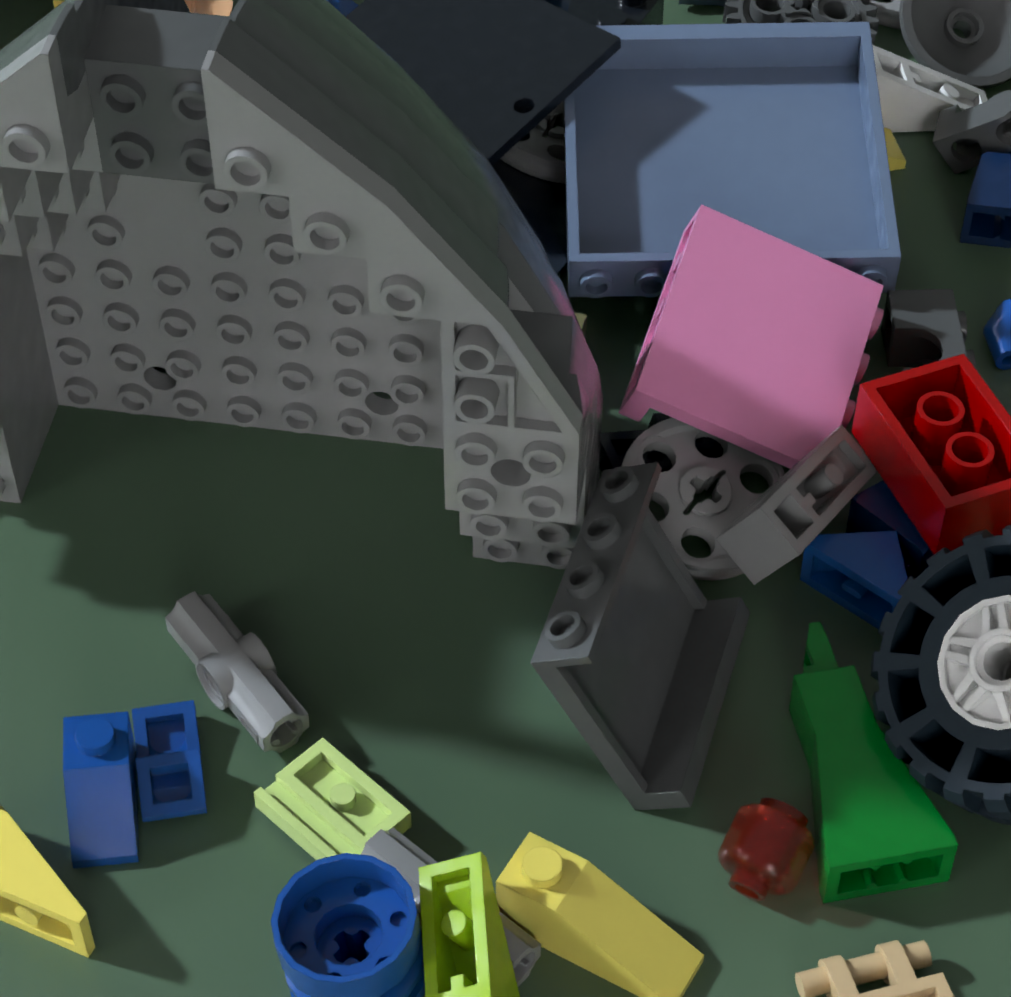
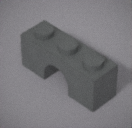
(923, 328)

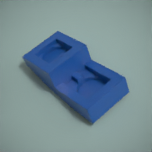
(169, 761)

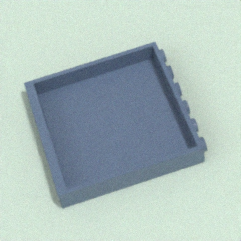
(733, 118)

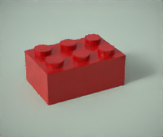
(940, 448)

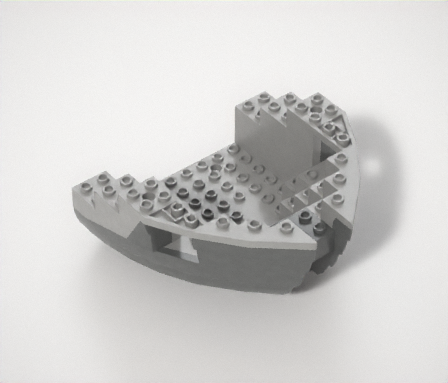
(284, 242)

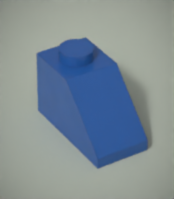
(101, 789)

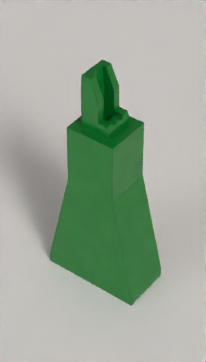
(868, 812)

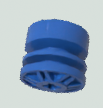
(349, 930)

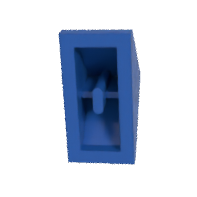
(857, 571)

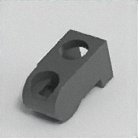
(975, 131)

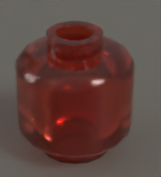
(766, 849)

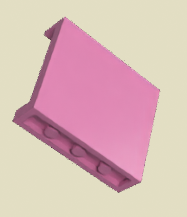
(755, 340)

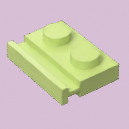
(329, 803)

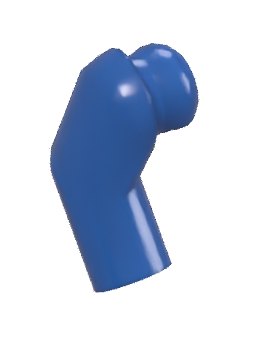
(998, 335)

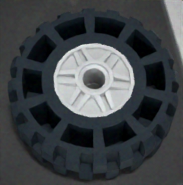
(950, 675)

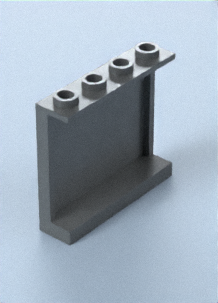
(638, 646)

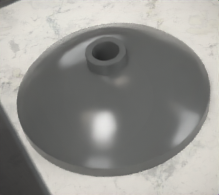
(977, 59)

